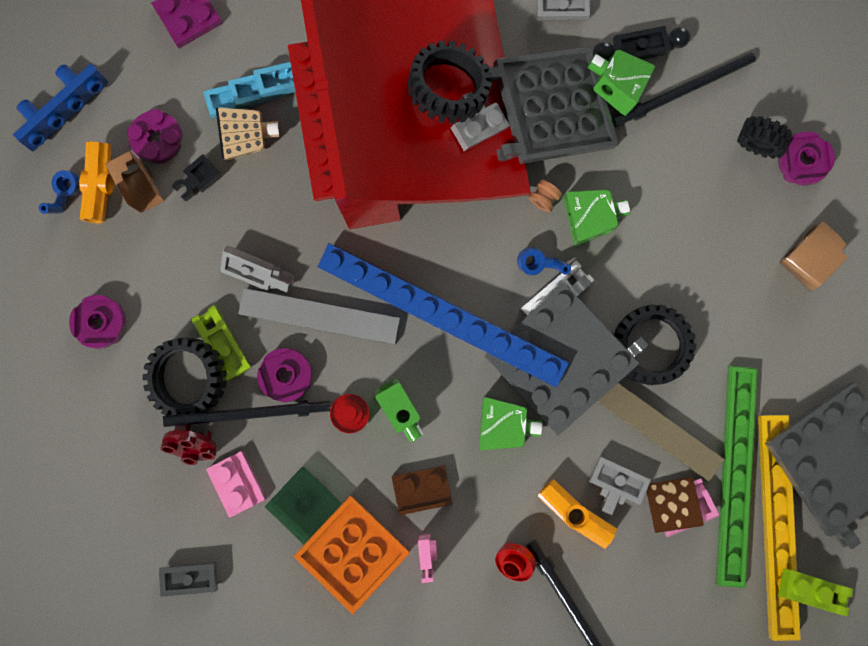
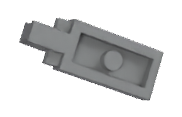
(254, 270)

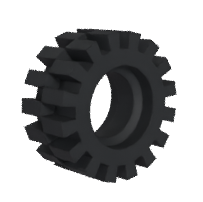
(764, 137)

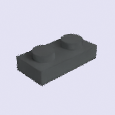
(188, 579)

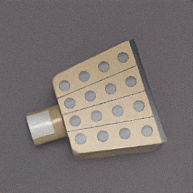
(243, 132)

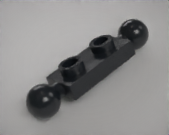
(645, 43)

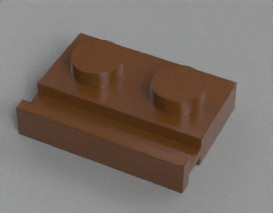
(422, 490)

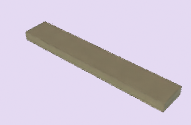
(662, 431)

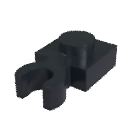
(200, 175)

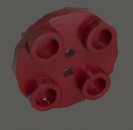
(189, 445)

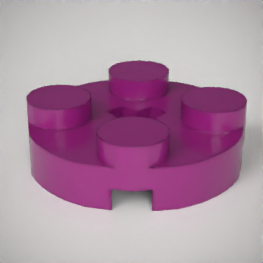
(140, 134)
(822, 159)
(88, 334)
(271, 368)

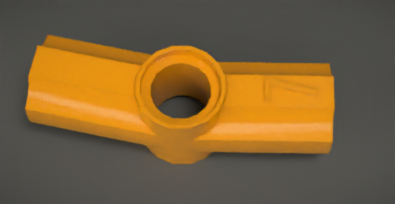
(95, 182)
(590, 524)

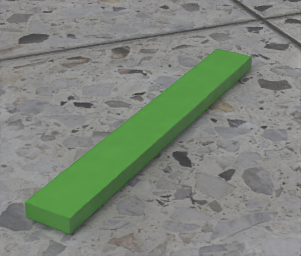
(736, 477)

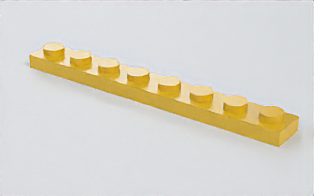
(778, 533)

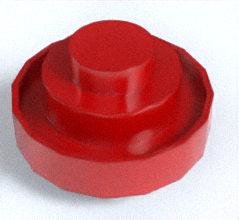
(349, 413)
(515, 562)

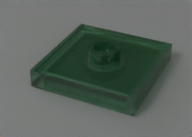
(303, 505)

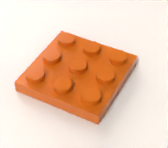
(352, 554)

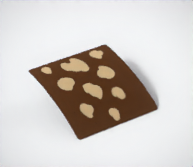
(674, 505)

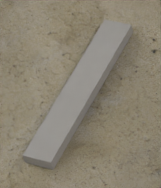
(319, 316)

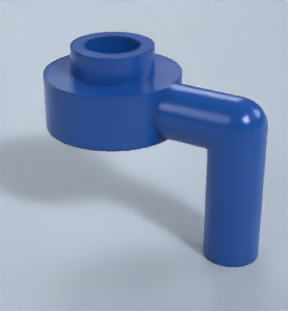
(60, 187)
(540, 262)

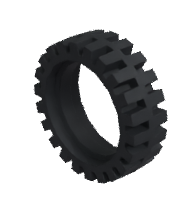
(454, 57)
(684, 335)
(156, 370)

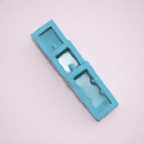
(252, 90)

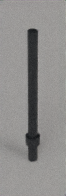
(640, 109)
(302, 409)
(546, 567)

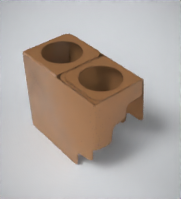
(137, 189)
(815, 256)

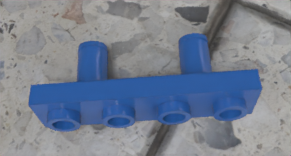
(61, 107)

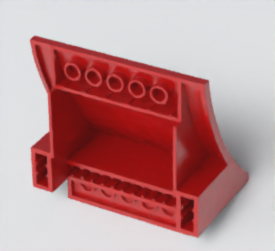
(360, 124)

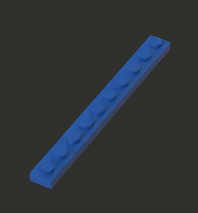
(443, 315)

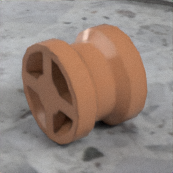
(545, 196)

